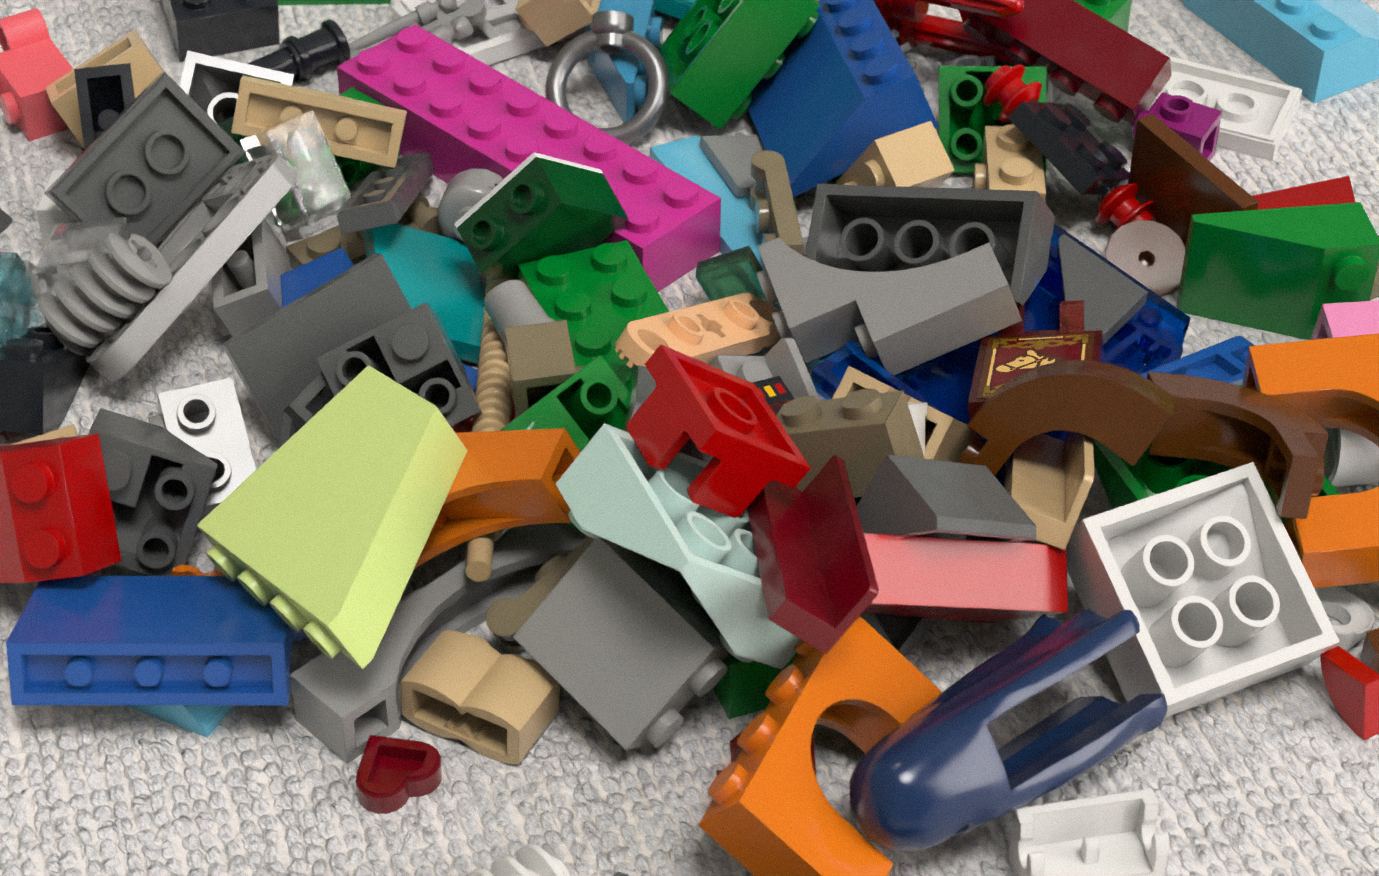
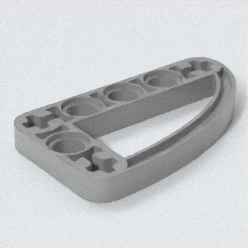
(195, 254)

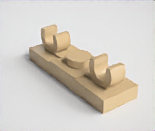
(349, 125)

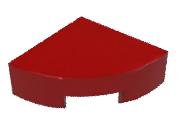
(1352, 690)

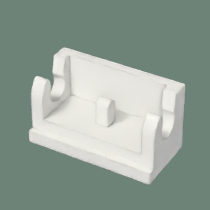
(1090, 837)

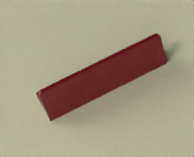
(813, 556)

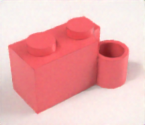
(27, 67)

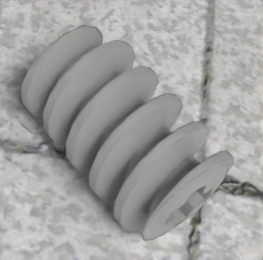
(104, 294)

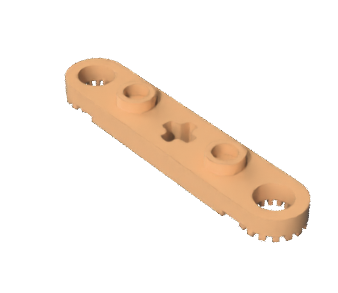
(702, 331)

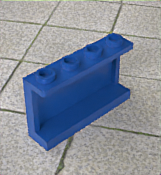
(148, 644)

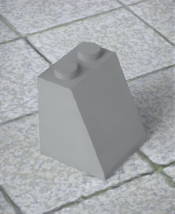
(626, 643)

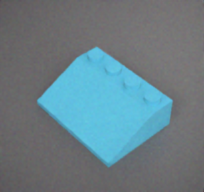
(1306, 43)

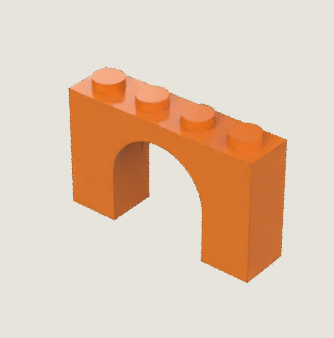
(1339, 389)
(769, 800)

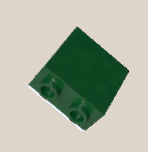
(540, 212)

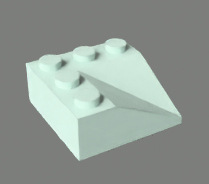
(650, 512)

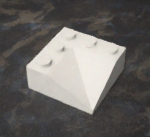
(1210, 587)

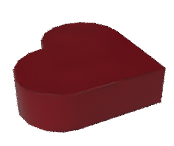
(395, 771)

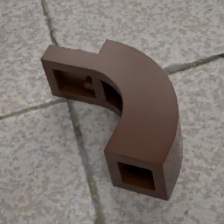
(1074, 396)
(1241, 427)

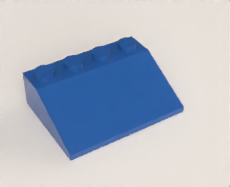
(837, 94)

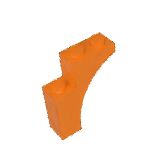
(503, 485)

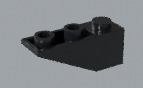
(37, 381)

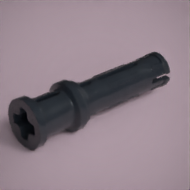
(309, 52)

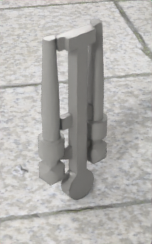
(446, 27)

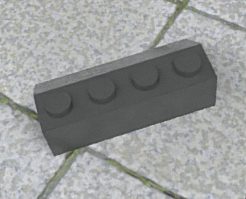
(920, 226)

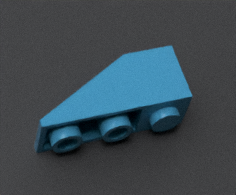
(623, 74)

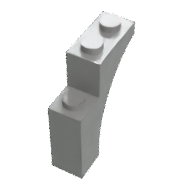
(893, 314)

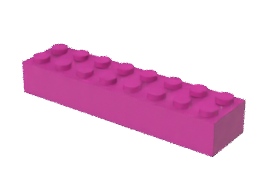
(488, 121)

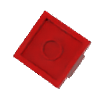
(723, 420)

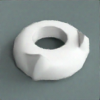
(1350, 610)

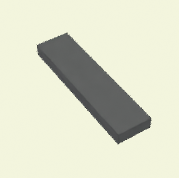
(385, 194)

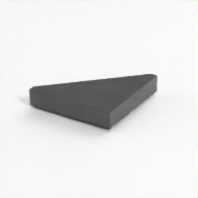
(1107, 293)

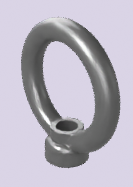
(614, 34)

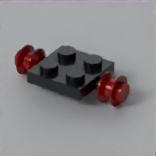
(1066, 142)

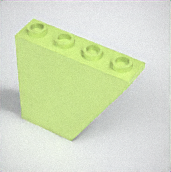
(340, 514)

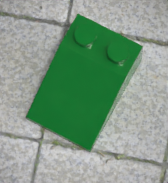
(1277, 265)

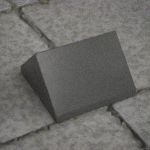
(941, 502)

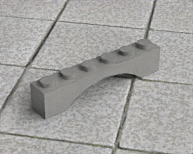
(349, 703)

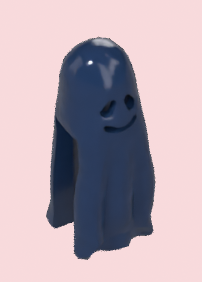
(942, 766)

